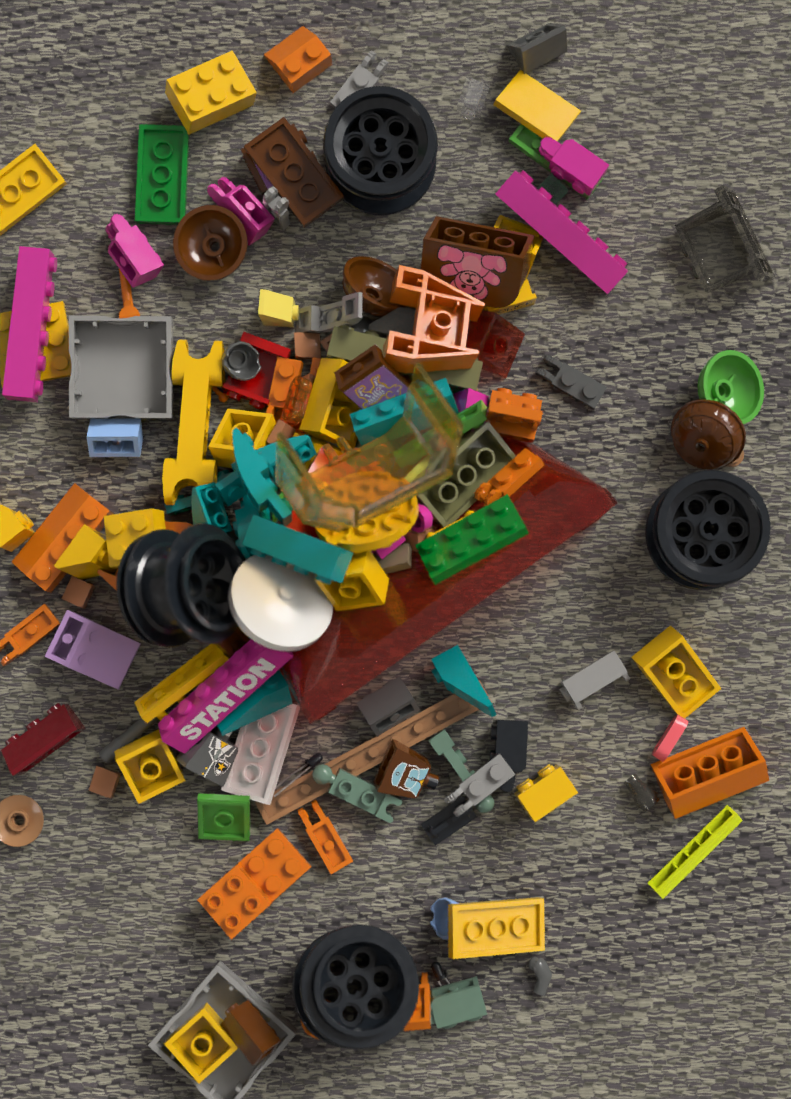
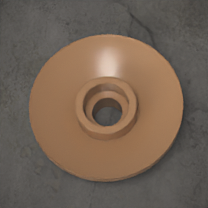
(24, 834)

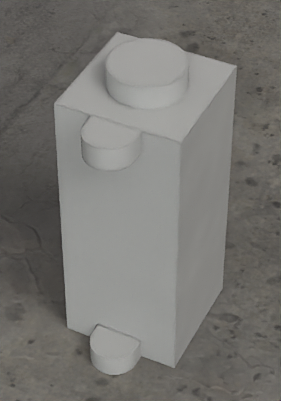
(593, 678)

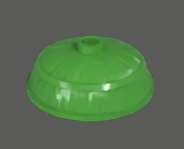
(736, 380)

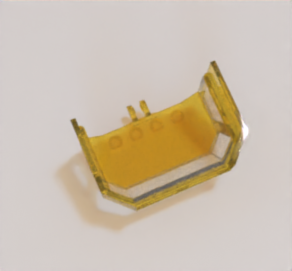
(379, 474)

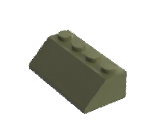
(478, 459)

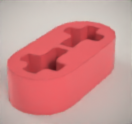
(670, 737)

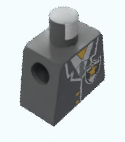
(211, 757)

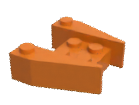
(438, 325)

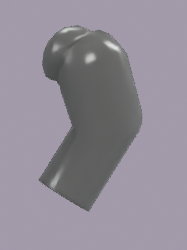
(543, 975)

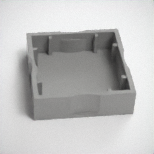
(121, 367)
(236, 1074)

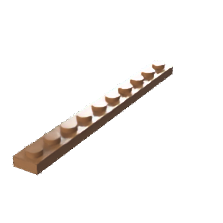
(369, 754)

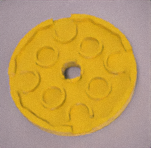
(377, 532)

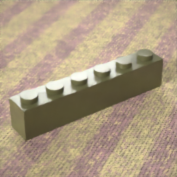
(349, 344)

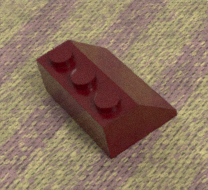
(41, 739)

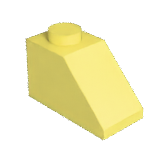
(277, 309)

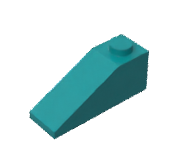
(460, 679)
(268, 698)

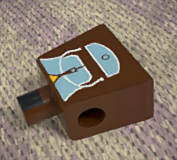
(404, 772)

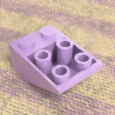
(92, 649)

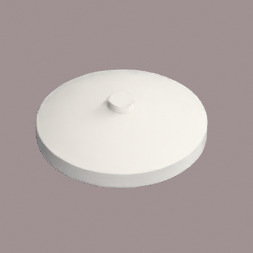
(278, 604)

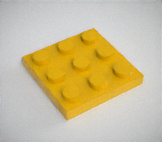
(56, 352)

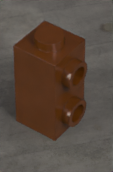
(250, 1031)

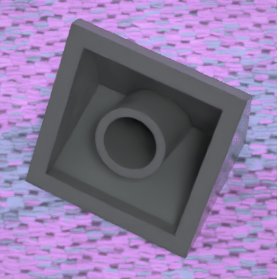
(539, 46)

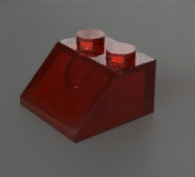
(496, 341)

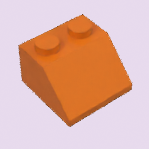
(299, 58)

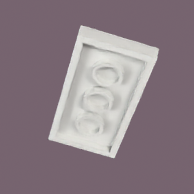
(261, 755)

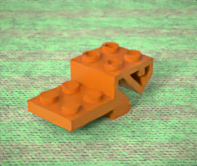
(514, 415)
(254, 883)

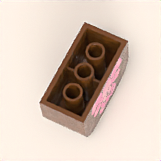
(478, 259)

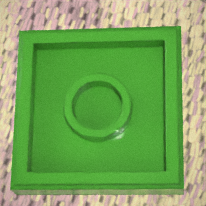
(223, 817)

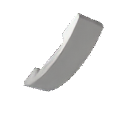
(324, 318)

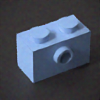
(115, 437)

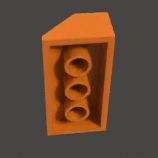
(56, 534)
(710, 772)

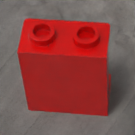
(258, 388)

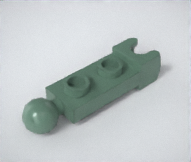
(443, 745)
(356, 791)

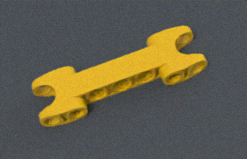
(197, 379)

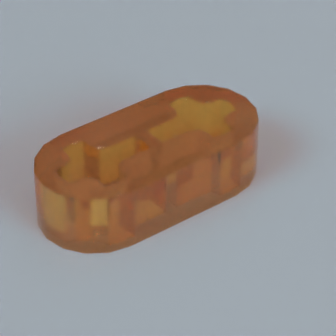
(297, 400)

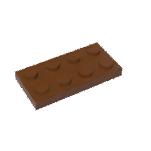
(294, 172)

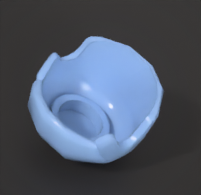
(440, 919)

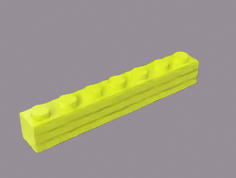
(695, 851)

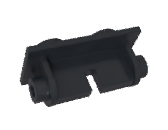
(446, 823)

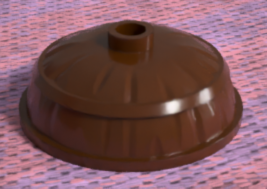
(198, 233)
(372, 279)
(714, 427)

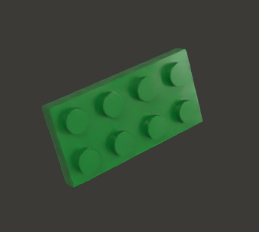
(161, 174)
(471, 539)

